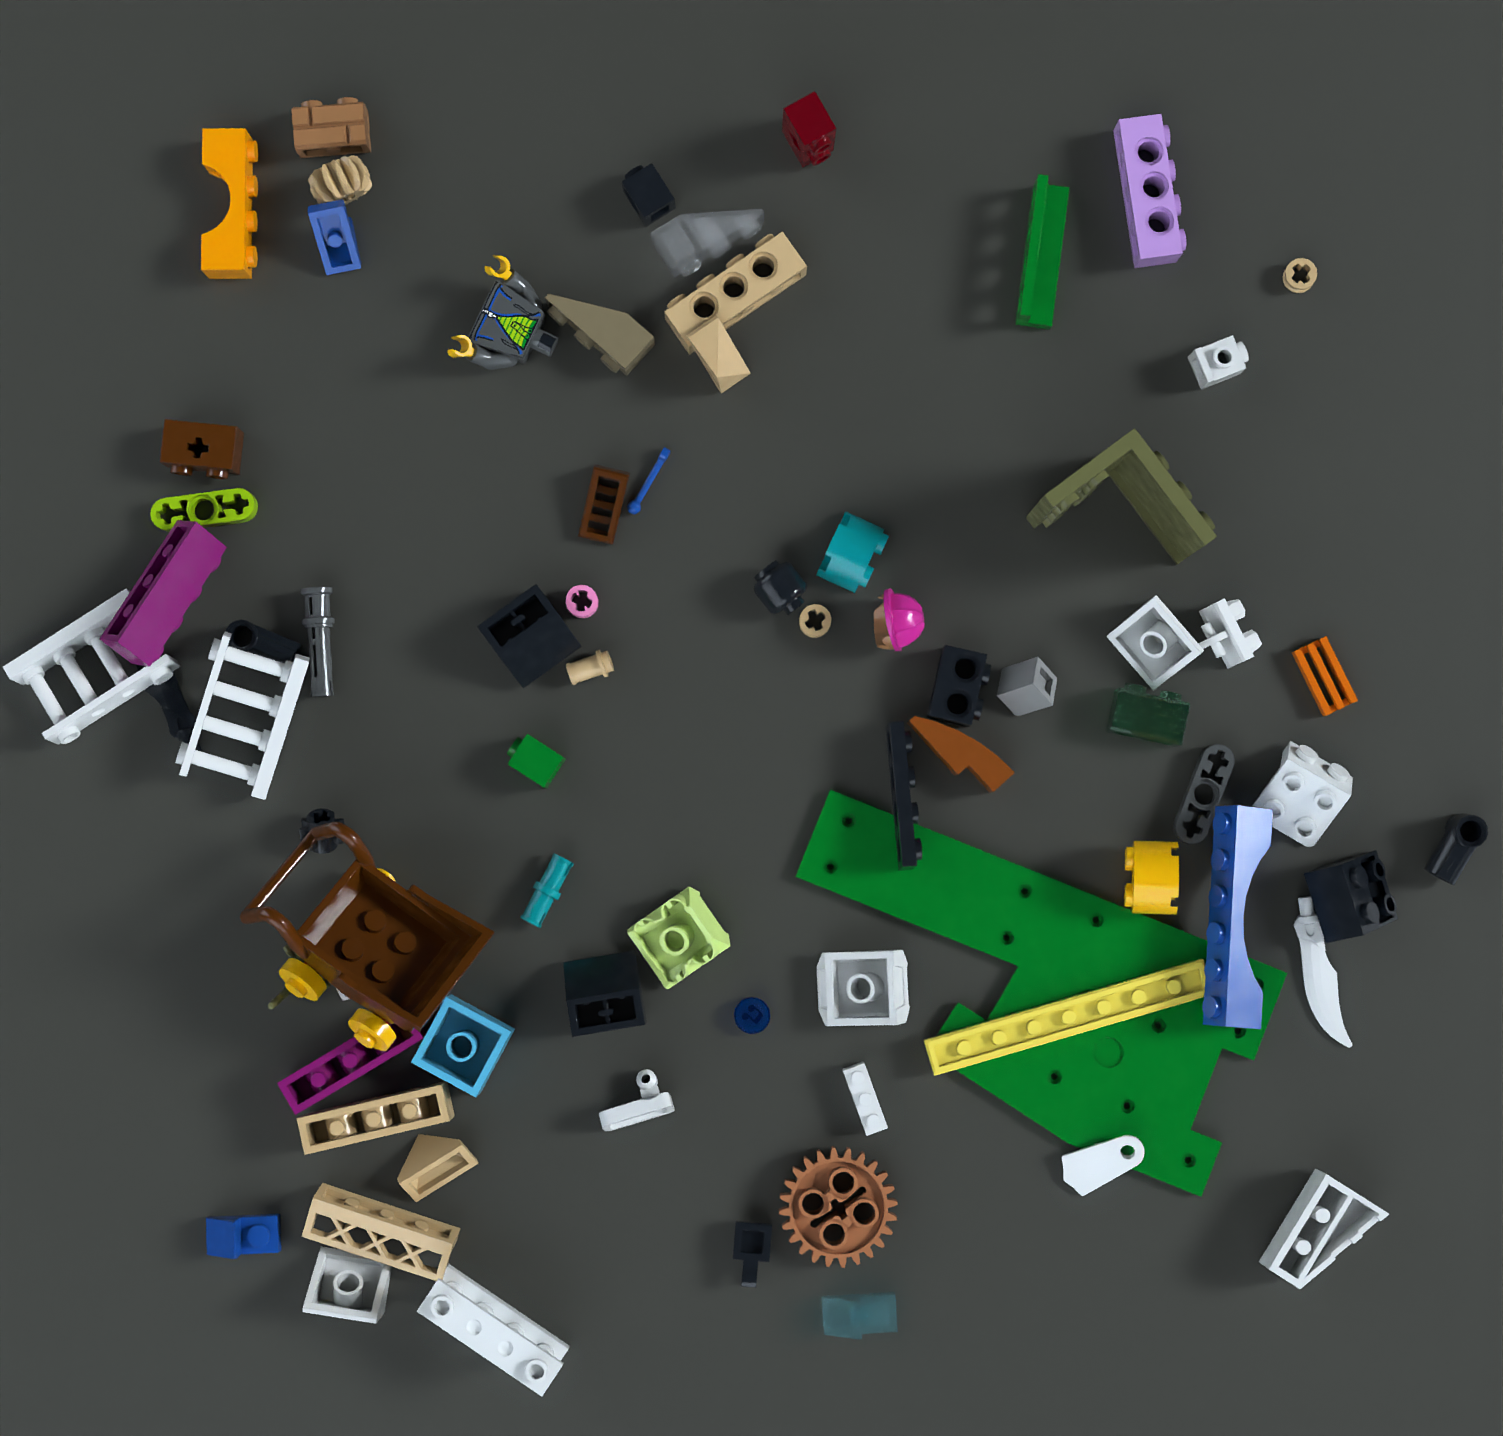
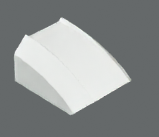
(863, 988)

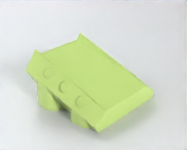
(679, 937)

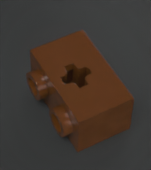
(183, 439)

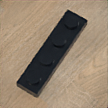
(904, 811)

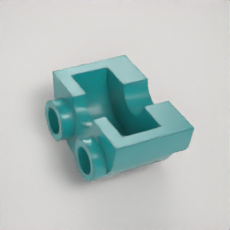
(851, 552)

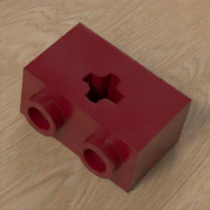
(809, 130)

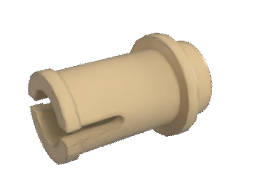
(590, 667)

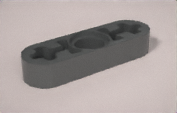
(1203, 765)

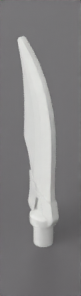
(1318, 973)

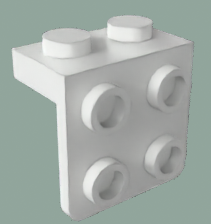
(1305, 794)

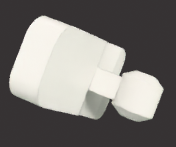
(650, 1106)

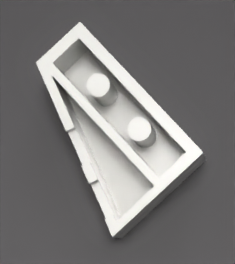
(1318, 1229)

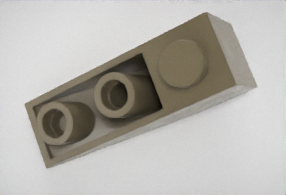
(610, 331)

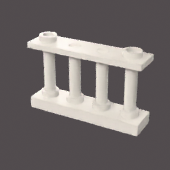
(61, 650)
(268, 741)
(494, 1330)

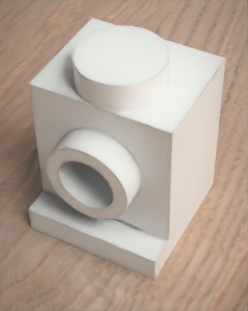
(1209, 369)

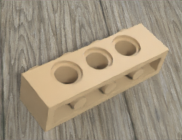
(770, 250)
(375, 1117)

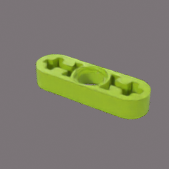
(229, 497)

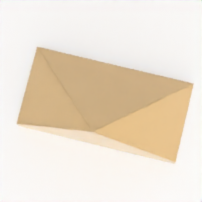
(718, 354)
(433, 1164)

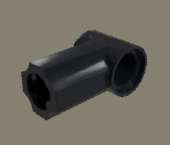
(264, 642)
(1454, 851)

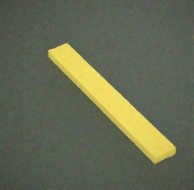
(1066, 1017)

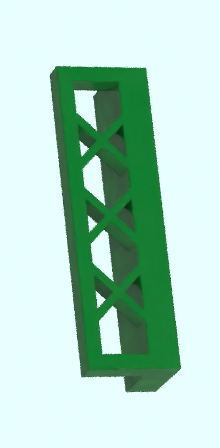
(1042, 254)

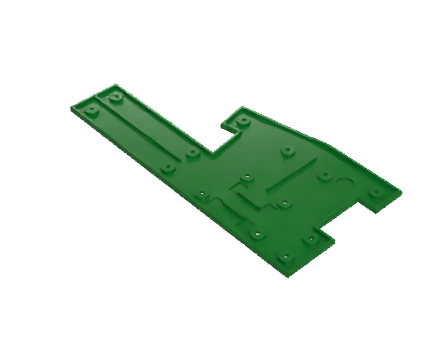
(1057, 956)

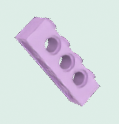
(1148, 246)

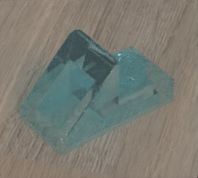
(859, 1314)

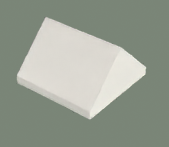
(1155, 642)
(347, 1286)

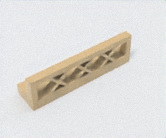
(383, 1220)

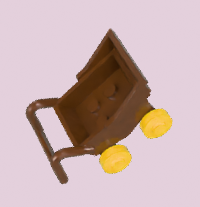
(372, 942)

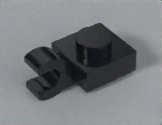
(751, 1245)

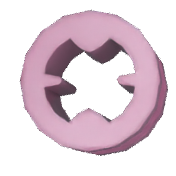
(591, 595)

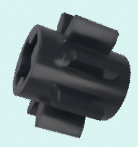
(316, 818)

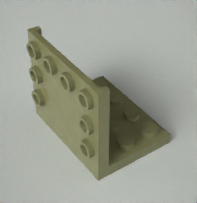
(1147, 487)

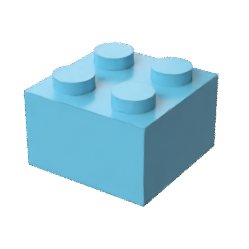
(463, 1045)

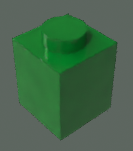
(535, 760)

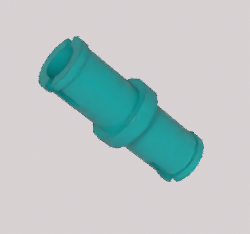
(546, 890)

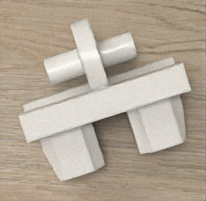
(1224, 633)

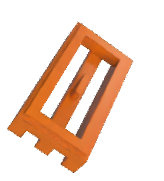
(1336, 669)

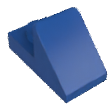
(335, 236)
(243, 1235)

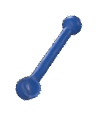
(634, 506)

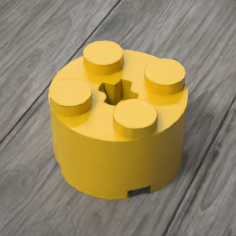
(1153, 877)

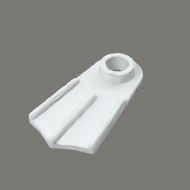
(1100, 1163)

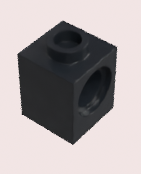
(648, 194)

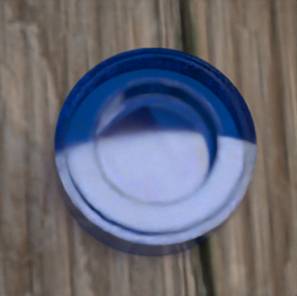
(752, 1015)

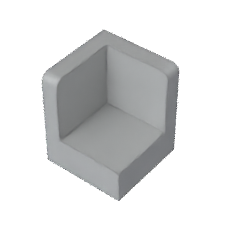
(1027, 686)

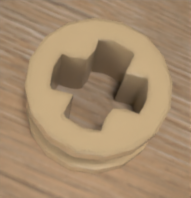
(1310, 278)
(825, 624)

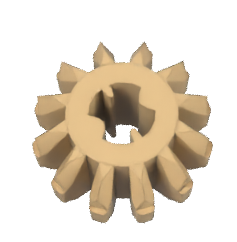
(339, 180)

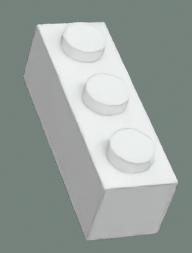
(865, 1098)

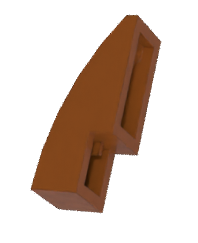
(961, 752)

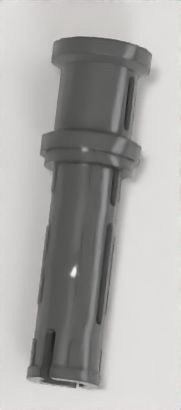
(318, 622)

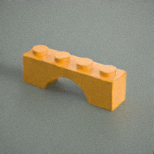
(228, 247)

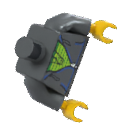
(507, 324)

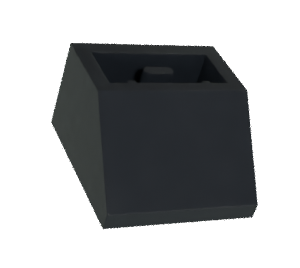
(529, 636)
(1351, 897)
(604, 993)

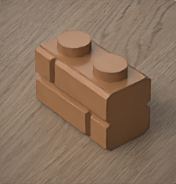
(331, 128)

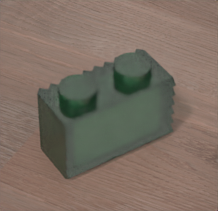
(1148, 716)

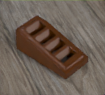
(610, 474)

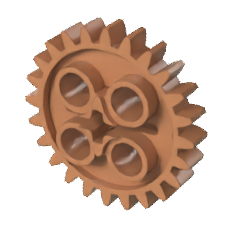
(857, 1233)

